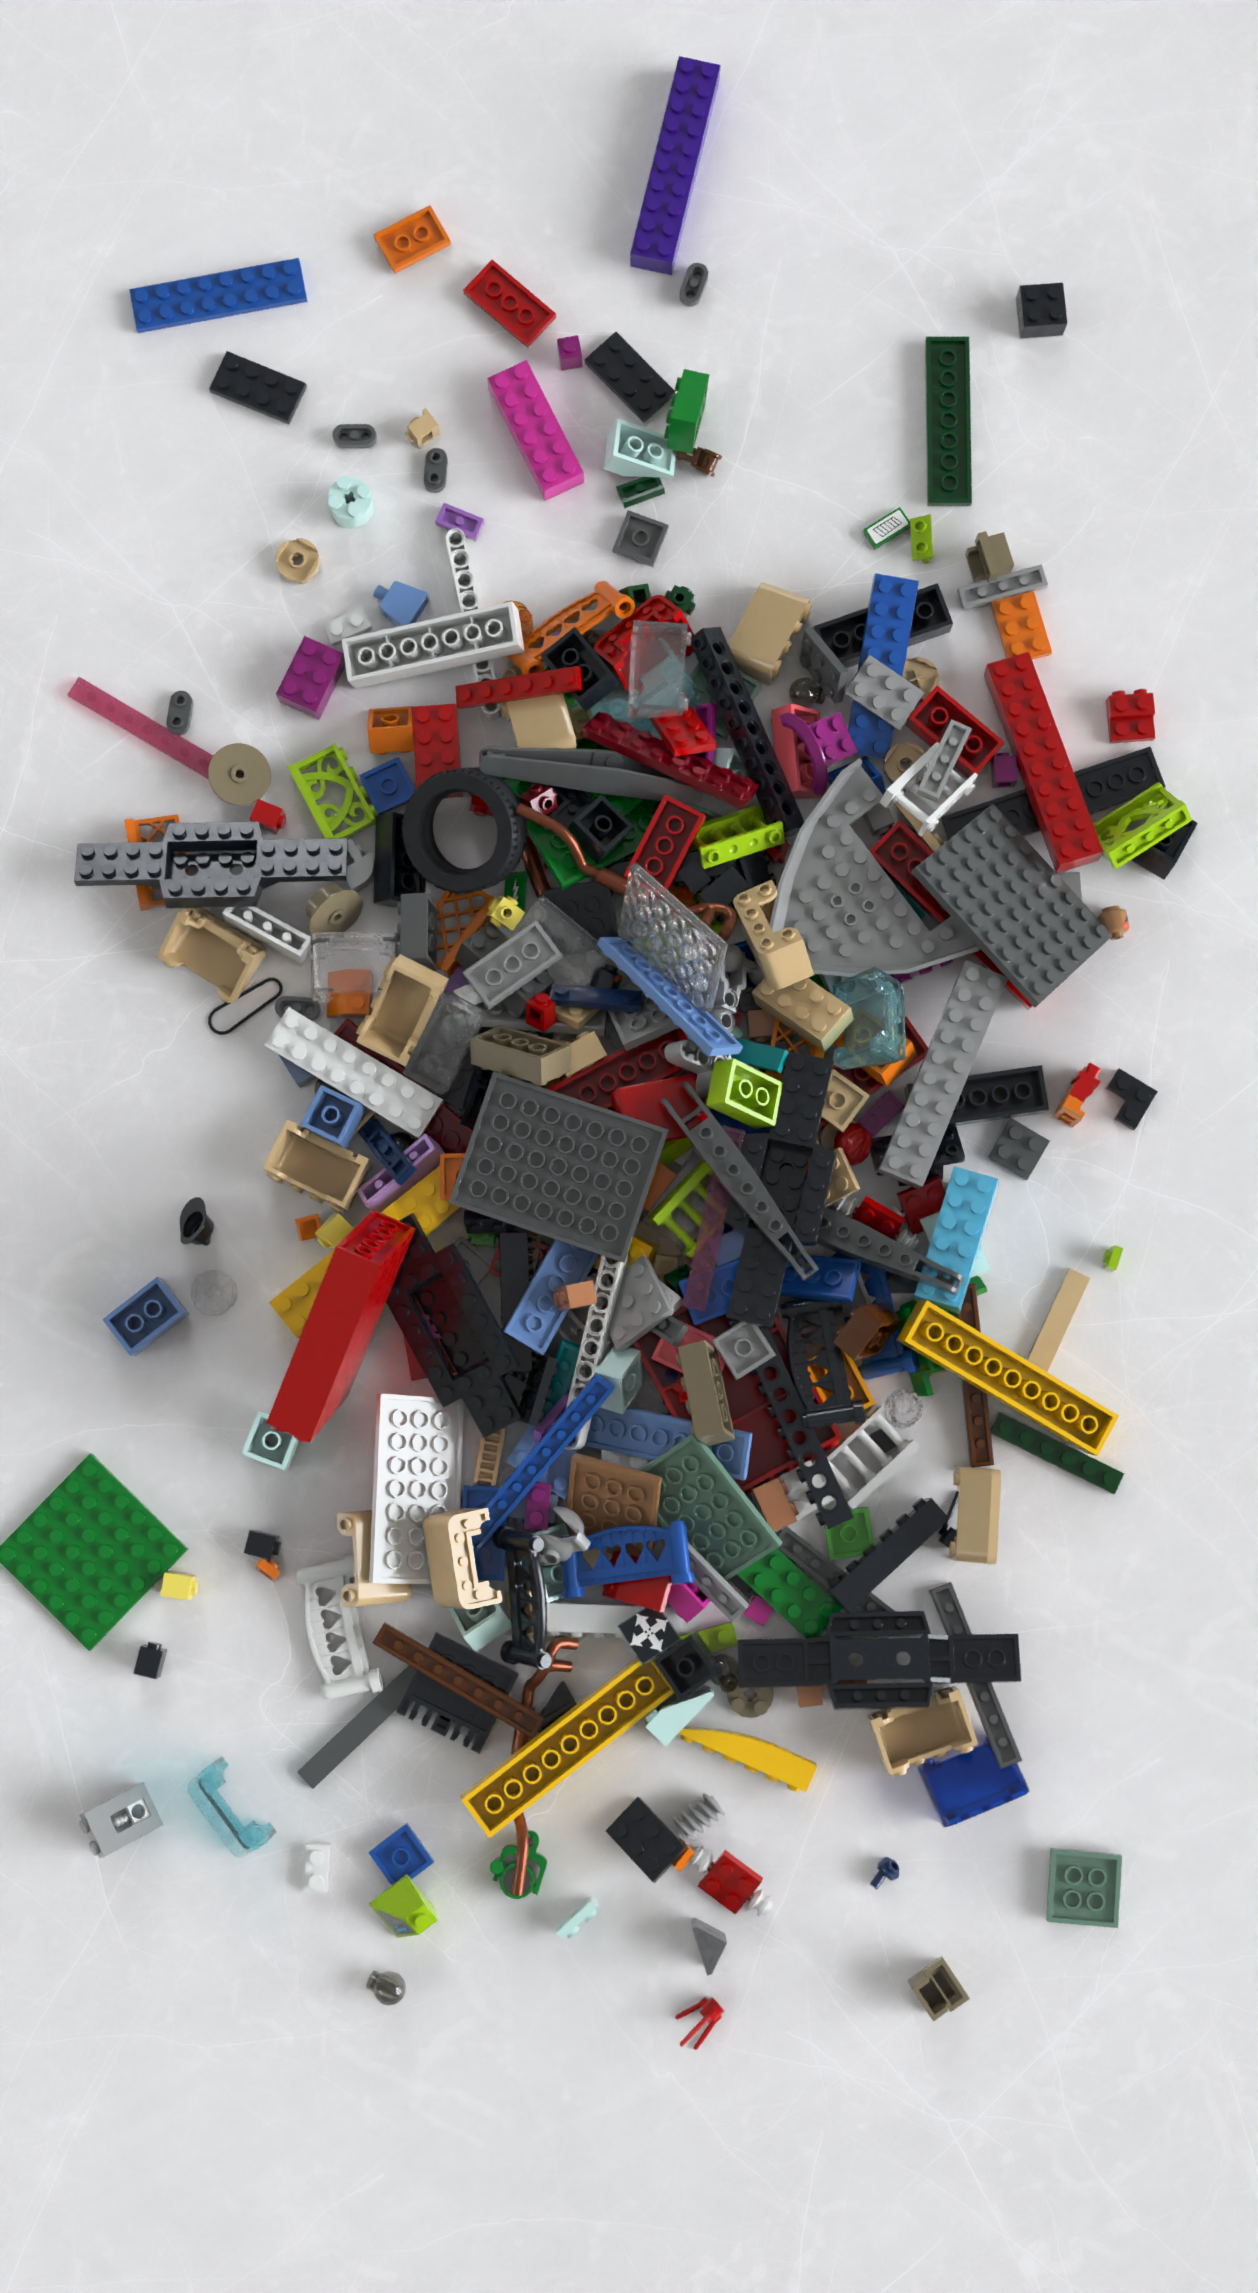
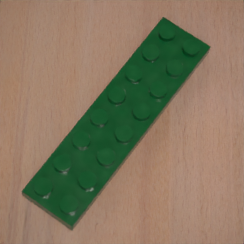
(948, 421)

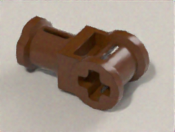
(702, 460)

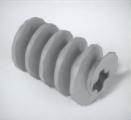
(698, 1816)

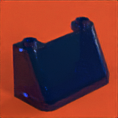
(970, 1784)

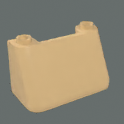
(540, 722)
(212, 951)
(362, 1592)

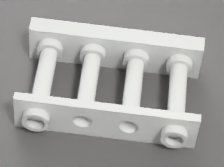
(908, 782)
(889, 1464)

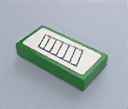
(887, 528)

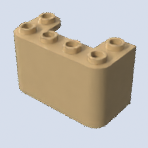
(778, 954)
(401, 1009)
(316, 1167)
(453, 1560)
(920, 1733)

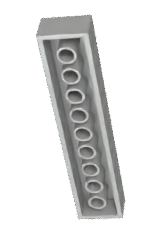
(942, 1075)

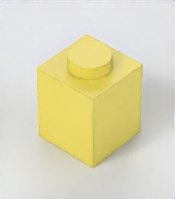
(333, 1231)
(179, 1585)

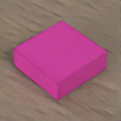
(758, 1610)

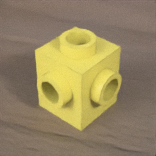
(510, 917)

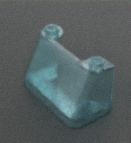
(878, 1023)
(235, 1836)

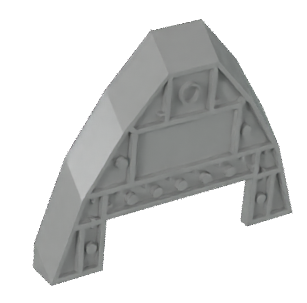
(845, 899)

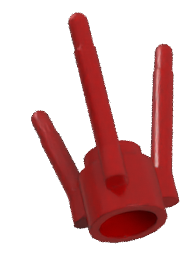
(711, 2013)

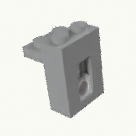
(101, 1828)

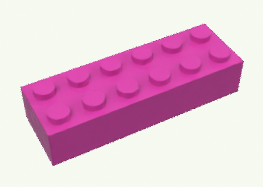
(535, 430)

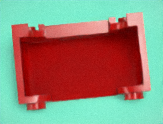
(615, 645)
(644, 1103)

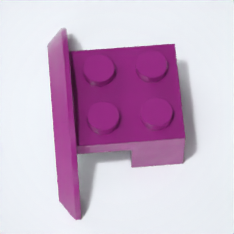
(825, 742)

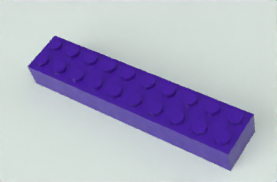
(675, 165)

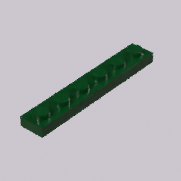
(1056, 1453)

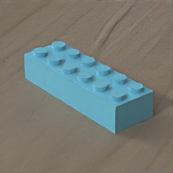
(958, 1234)

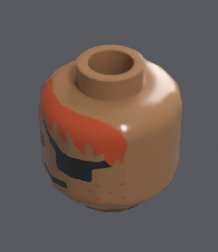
(1115, 921)

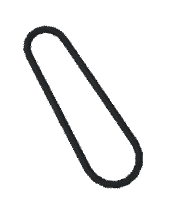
(251, 1014)

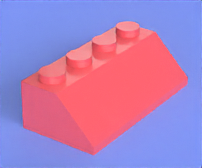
(793, 753)

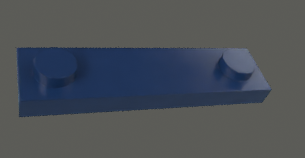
(596, 998)
(387, 1151)

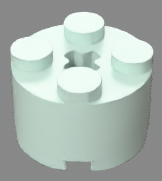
(359, 497)

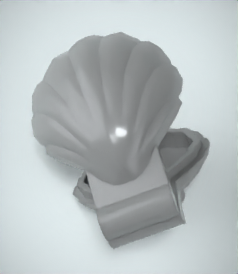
(561, 1549)

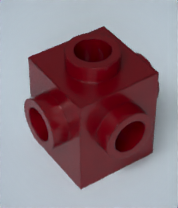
(540, 799)

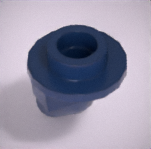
(887, 1868)

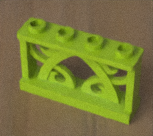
(306, 781)
(1159, 825)

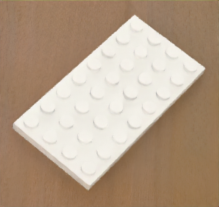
(413, 1478)

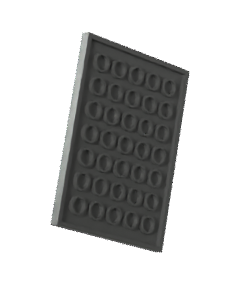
(1012, 904)
(559, 1166)

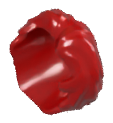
(855, 1143)

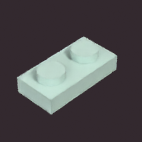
(570, 1925)

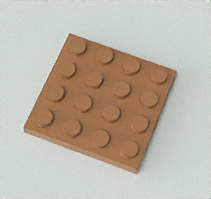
(612, 1497)

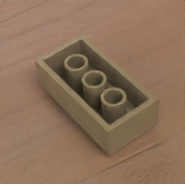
(520, 1055)
(705, 1393)

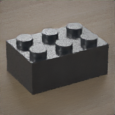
(595, 675)

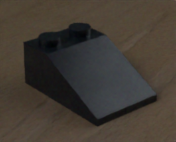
(1165, 854)

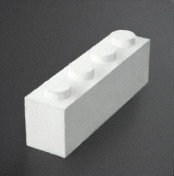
(269, 931)

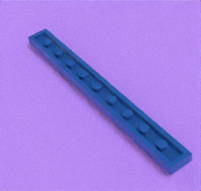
(542, 1456)

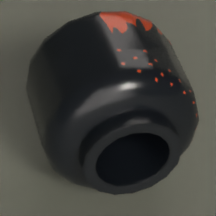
(606, 978)

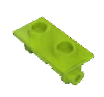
(922, 538)

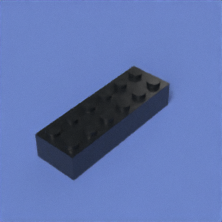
(846, 633)
(999, 1096)

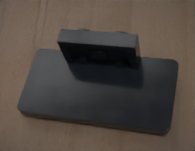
(948, 1153)

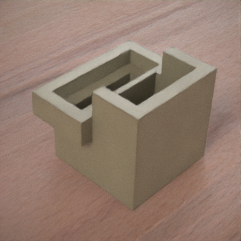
(989, 557)
(938, 1989)

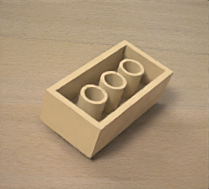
(806, 1010)

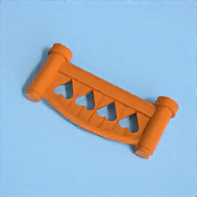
(608, 601)

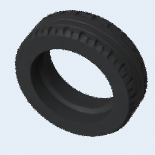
(420, 838)

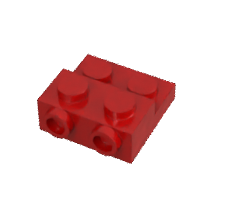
(1130, 716)

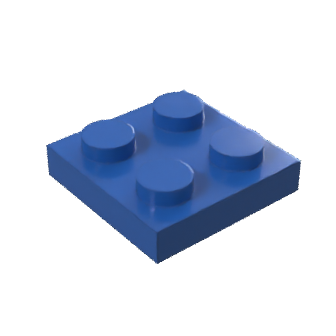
(387, 786)
(401, 1855)

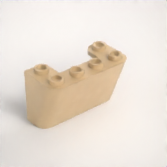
(767, 631)

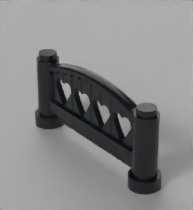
(838, 1406)
(521, 1648)

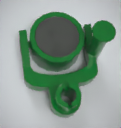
(506, 1873)

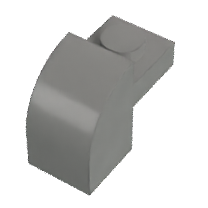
(361, 872)

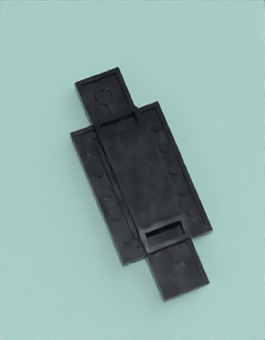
(466, 1332)

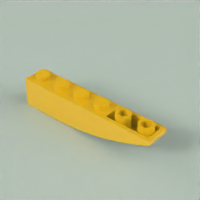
(755, 1754)

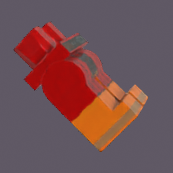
(1082, 1087)

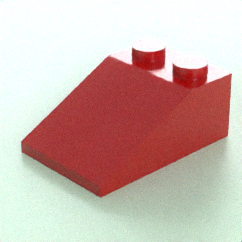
(647, 1593)

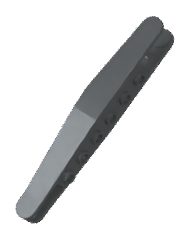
(585, 771)
(739, 1179)
(875, 1249)

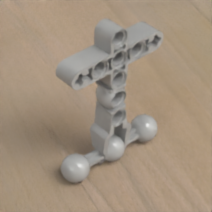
(688, 1053)

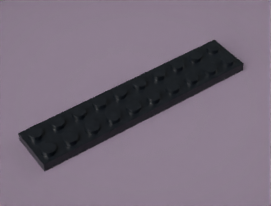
(1100, 785)

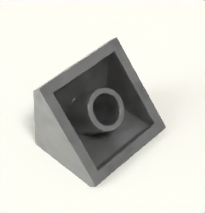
(710, 1943)

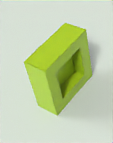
(1111, 1257)

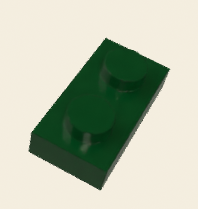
(640, 490)

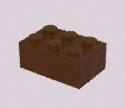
(867, 1330)

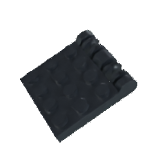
(451, 1705)

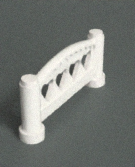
(357, 1676)

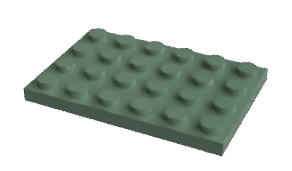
(713, 1507)

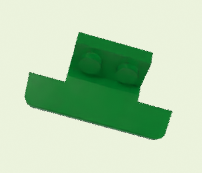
(920, 1379)

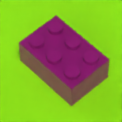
(311, 677)

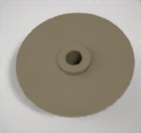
(239, 774)
(333, 909)

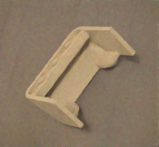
(977, 1515)

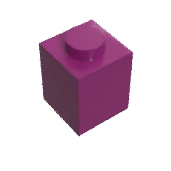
(569, 353)
(1004, 770)

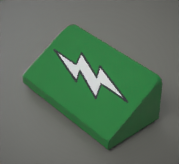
(517, 888)

